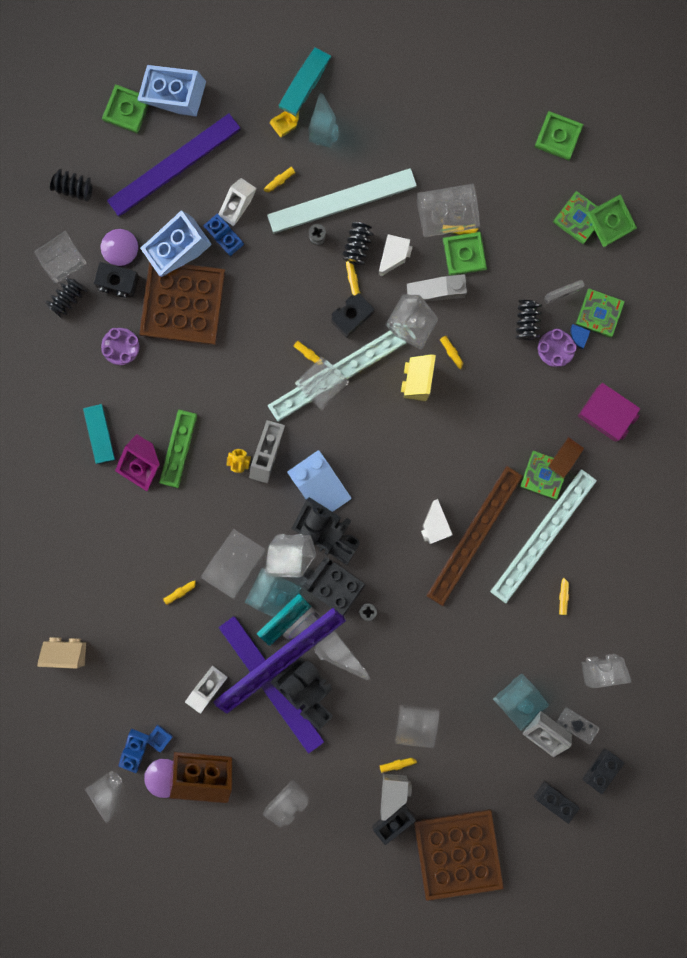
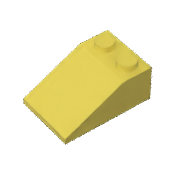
(419, 377)

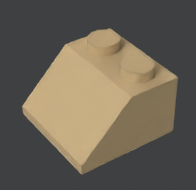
(62, 653)

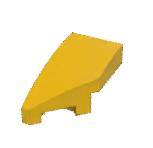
(284, 123)

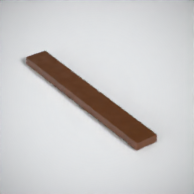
(474, 535)

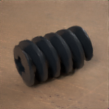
(71, 185)
(356, 243)
(65, 297)
(528, 316)

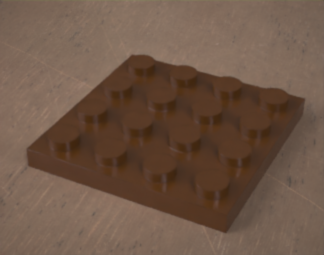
(183, 304)
(458, 854)

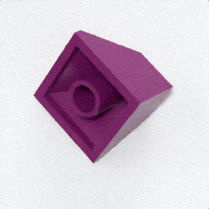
(138, 462)

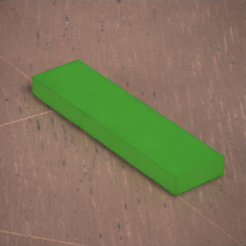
(178, 448)

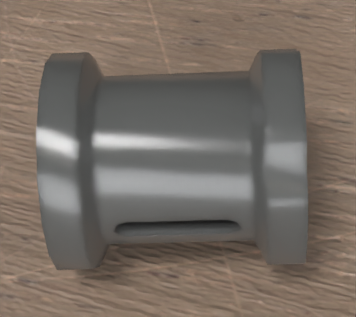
(321, 230)
(364, 607)

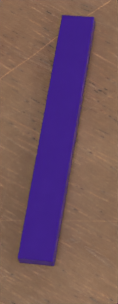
(173, 165)
(252, 659)
(279, 660)

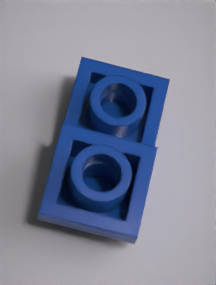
(223, 235)
(133, 751)

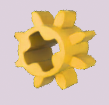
(238, 460)

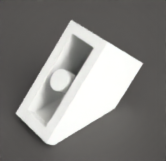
(237, 201)
(394, 253)
(435, 524)
(206, 689)

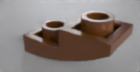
(565, 457)

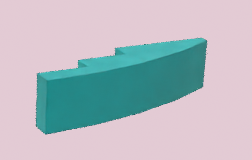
(304, 81)

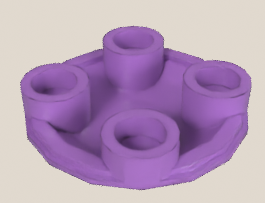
(119, 247)
(120, 346)
(556, 348)
(158, 777)

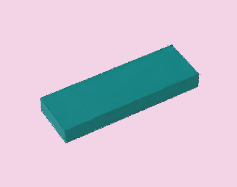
(99, 434)
(284, 620)

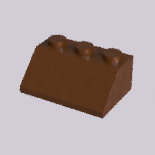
(201, 777)

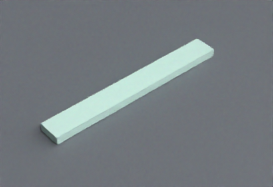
(342, 201)
(347, 367)
(543, 536)

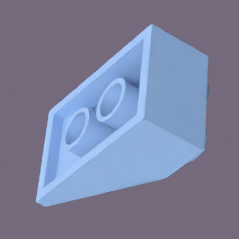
(172, 89)
(176, 244)
(319, 482)

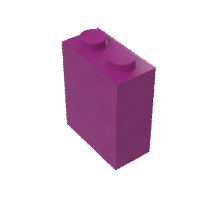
(609, 412)

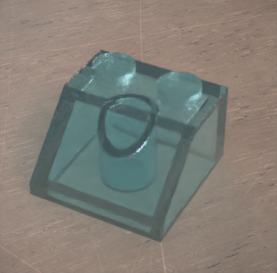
(323, 124)
(271, 593)
(521, 701)

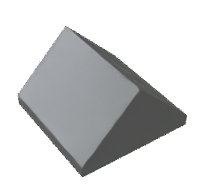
(548, 735)

